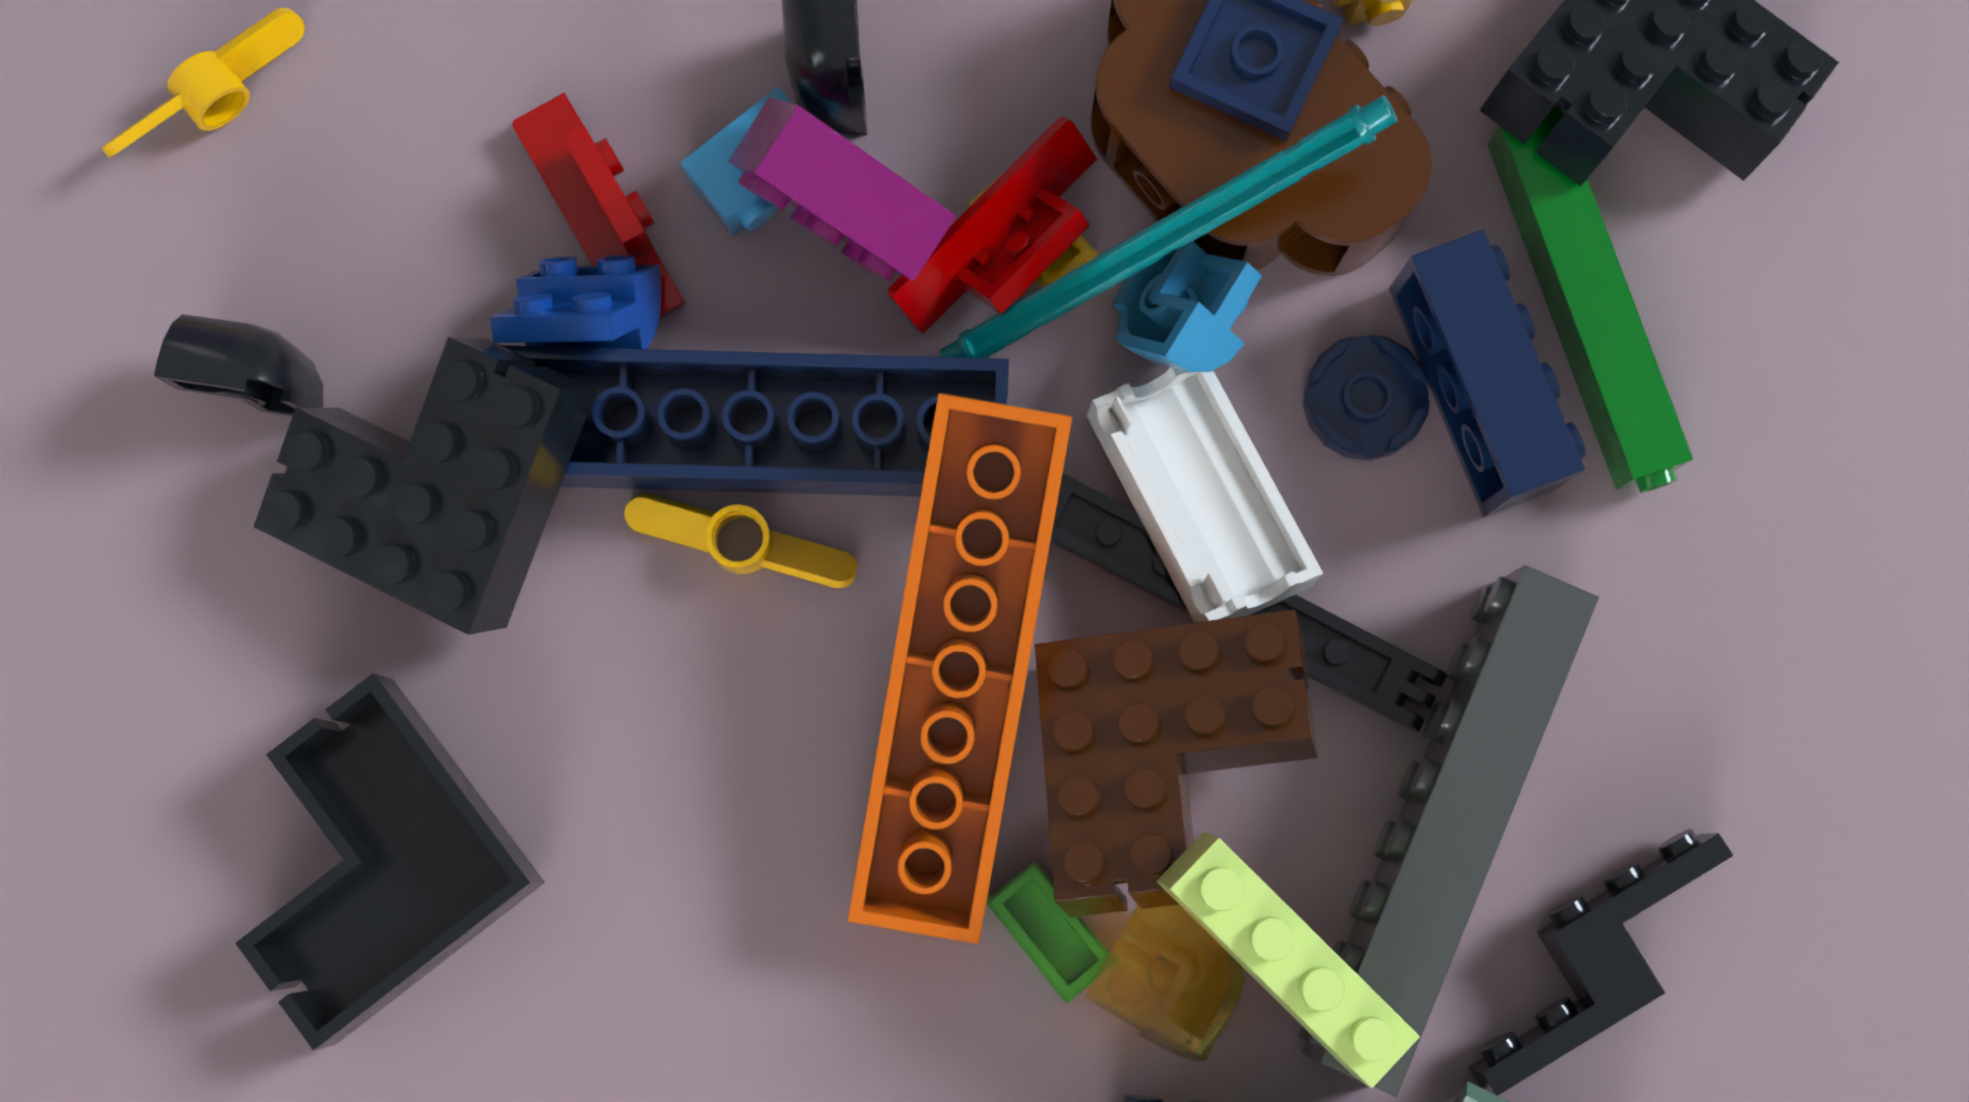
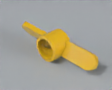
(211, 81)
(778, 551)

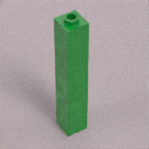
(1592, 314)

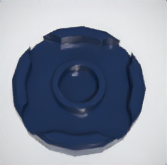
(1358, 415)

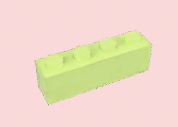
(1288, 959)

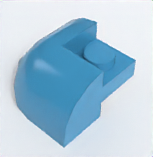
(1184, 309)

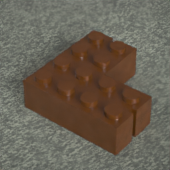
(1136, 717)

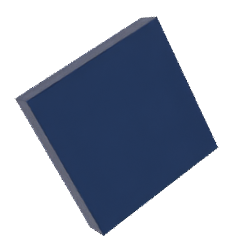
(1257, 59)

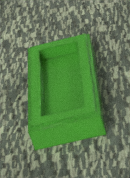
(1056, 943)

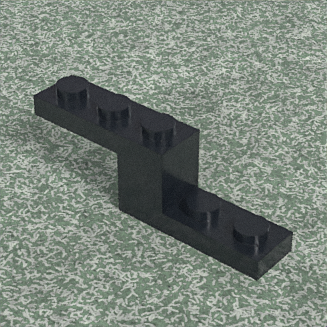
(1598, 961)

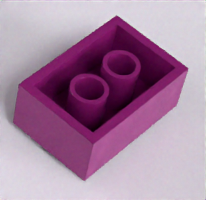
(839, 191)

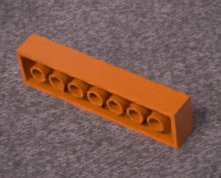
(959, 667)

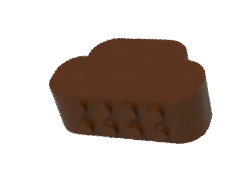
(1180, 148)

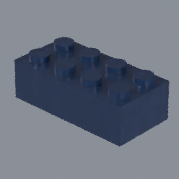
(1486, 372)

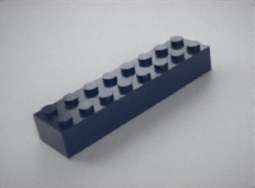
(761, 418)

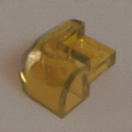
(1169, 981)

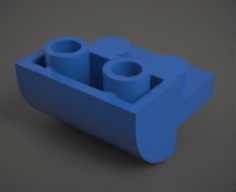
(584, 305)

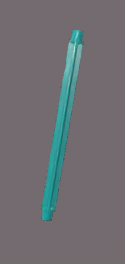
(1176, 230)

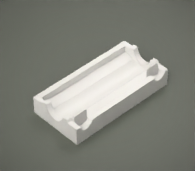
(1203, 495)

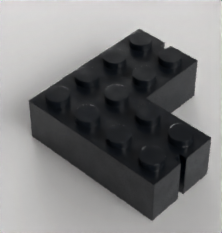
(1706, 68)
(453, 509)
(417, 869)

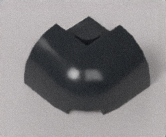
(826, 61)
(238, 363)

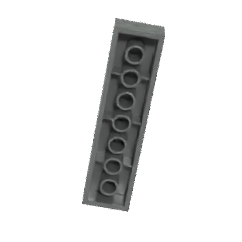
(1460, 797)

